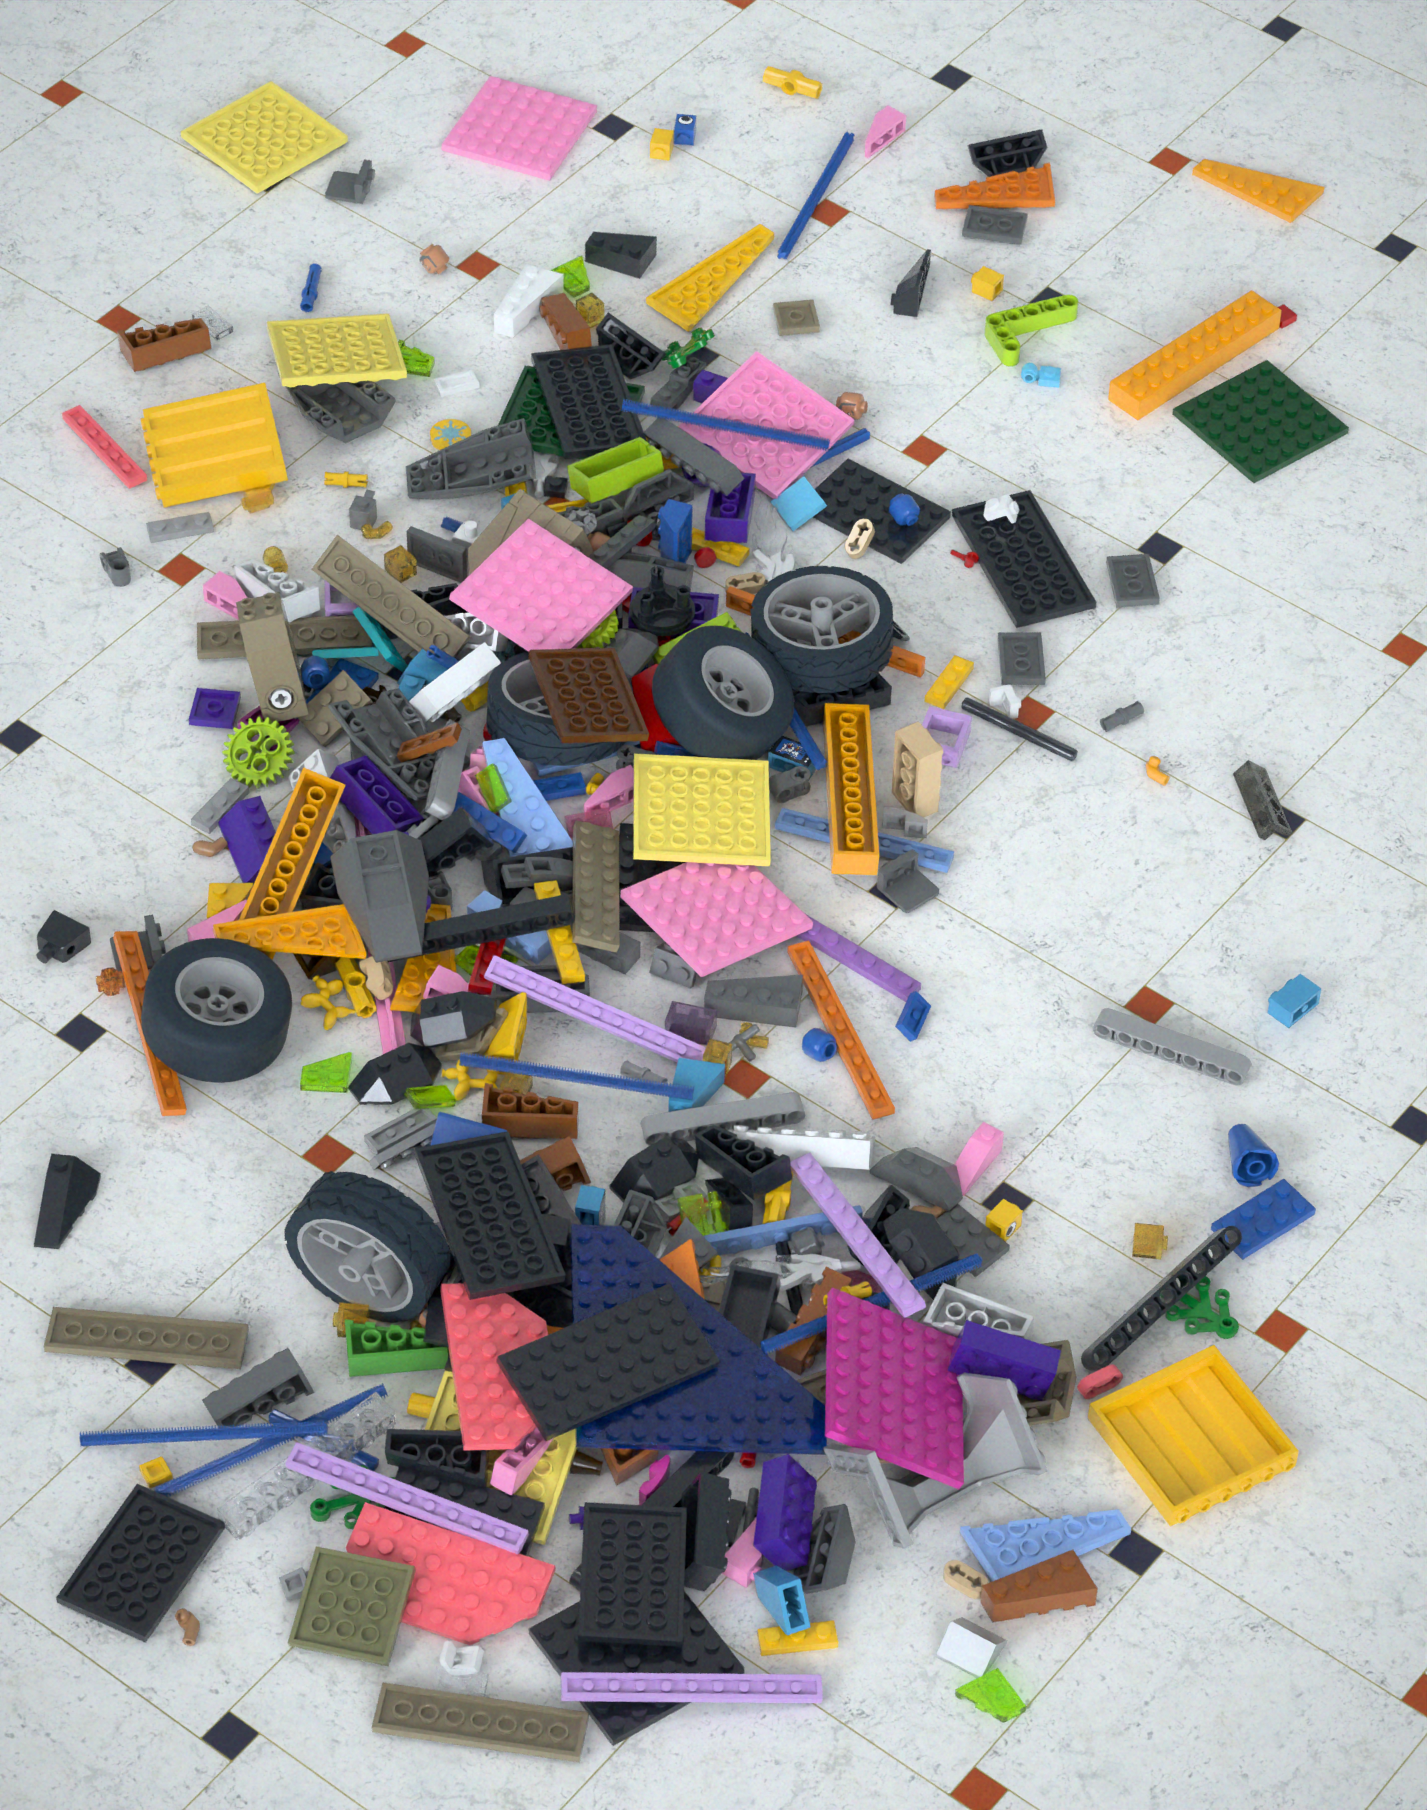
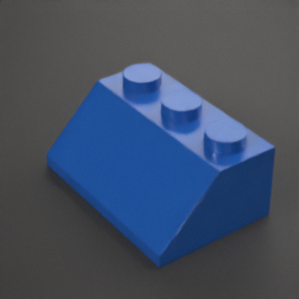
(675, 531)
(454, 1128)

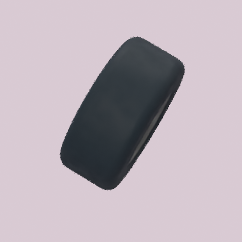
(722, 694)
(205, 1043)

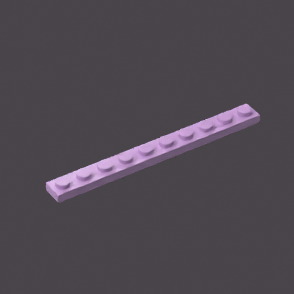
(592, 1011)
(857, 1235)
(406, 1498)
(691, 1687)

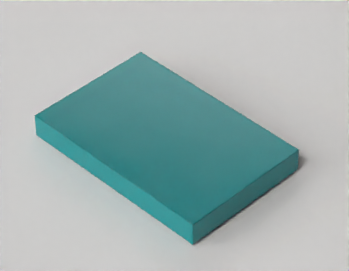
(380, 639)
(346, 653)

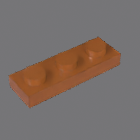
(429, 742)

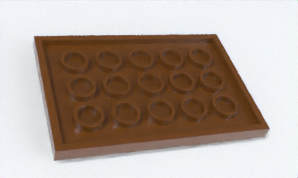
(588, 695)

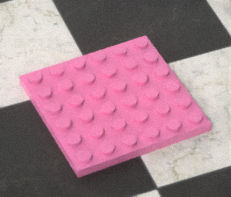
(519, 128)
(775, 399)
(541, 591)
(716, 912)

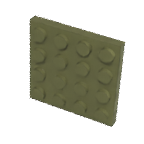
(352, 1606)

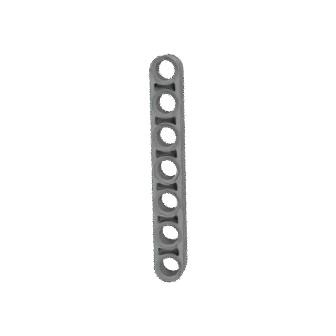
(447, 776)
(1172, 1046)
(754, 1113)

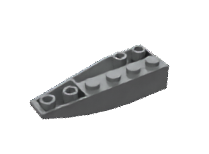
(636, 570)

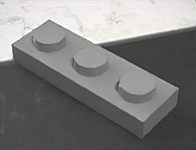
(180, 527)
(217, 807)
(399, 1129)
(403, 1148)

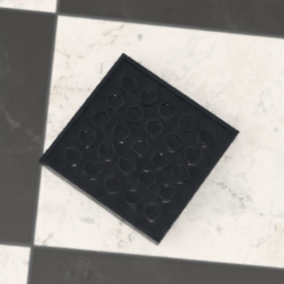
(700, 1653)

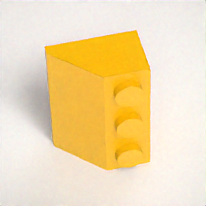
(511, 1034)

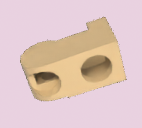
(379, 977)

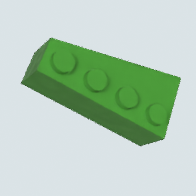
(390, 1350)

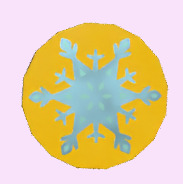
(448, 432)

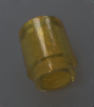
(257, 500)
(275, 558)

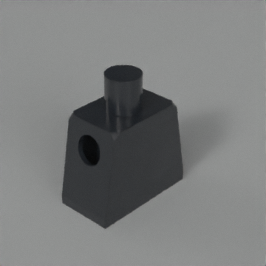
(61, 938)

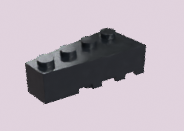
(741, 1162)

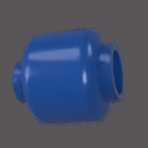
(904, 509)
(315, 672)
(819, 1044)

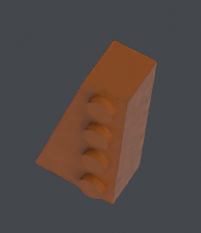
(565, 322)
(1040, 1588)

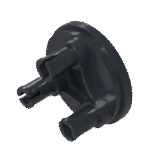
(662, 607)

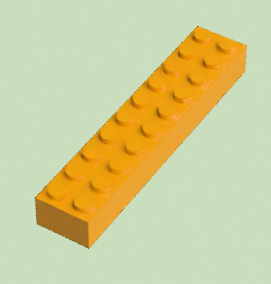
(1194, 355)
(850, 789)
(294, 847)

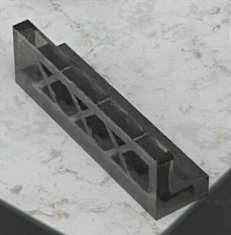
(1261, 800)

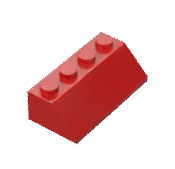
(643, 695)

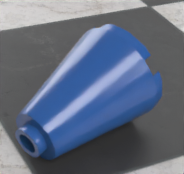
(1250, 1157)

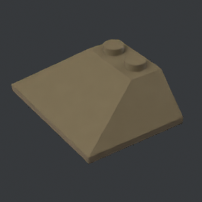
(1059, 1396)

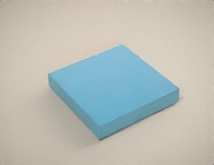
(799, 503)

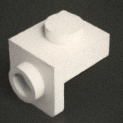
(1001, 507)
(1005, 696)
(461, 1658)

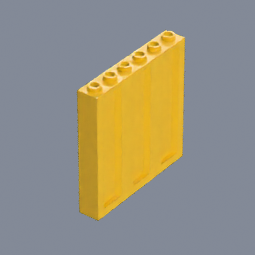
(213, 445)
(1192, 1435)

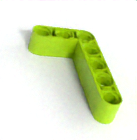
(1005, 325)

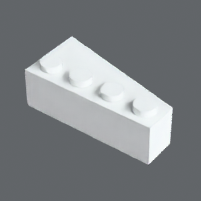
(524, 299)
(260, 579)
(479, 632)
(956, 1306)

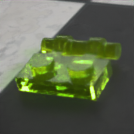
(695, 1210)

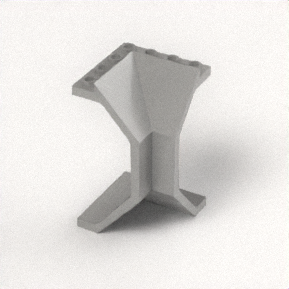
(995, 1448)

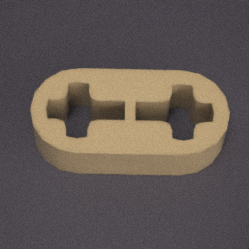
(863, 539)
(746, 582)
(965, 1579)

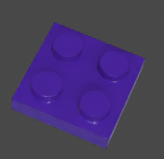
(214, 708)

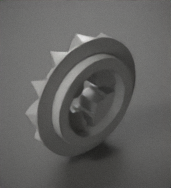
(589, 520)

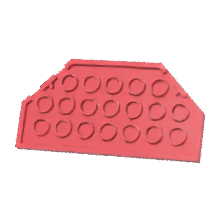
(476, 1335)
(459, 1582)

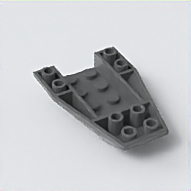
(343, 408)
(475, 464)
(379, 734)
(384, 891)

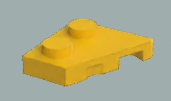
(225, 895)

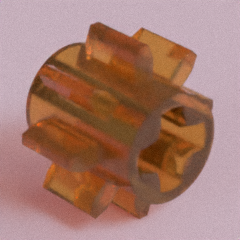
(110, 981)

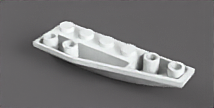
(342, 823)
(828, 1149)

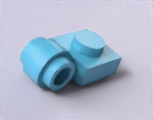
(1046, 375)

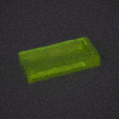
(493, 788)
(430, 1097)

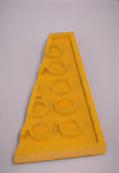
(1269, 192)
(311, 931)
(420, 968)

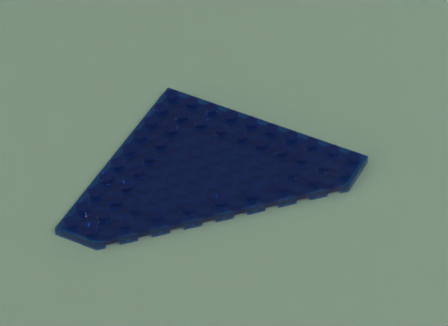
(732, 1408)

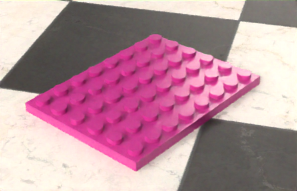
(893, 1389)

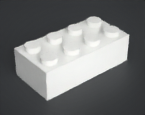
(455, 684)

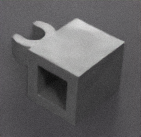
(363, 510)

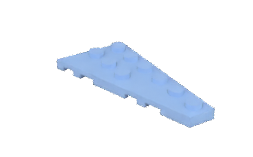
(528, 807)
(1030, 1541)

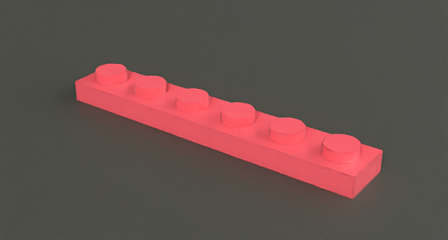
(104, 446)

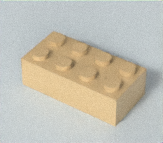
(917, 770)

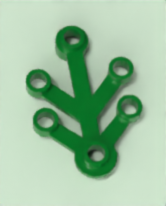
(698, 340)
(1203, 1310)
(323, 1514)

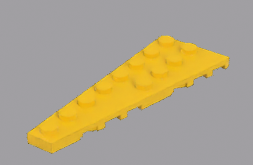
(699, 288)

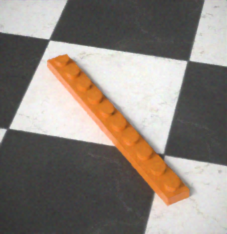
(900, 658)
(135, 975)
(839, 1025)

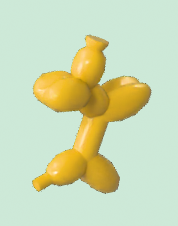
(319, 999)
(465, 1082)

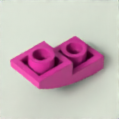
(658, 1474)

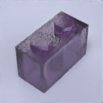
(691, 1022)

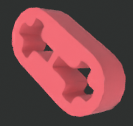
(1100, 1381)

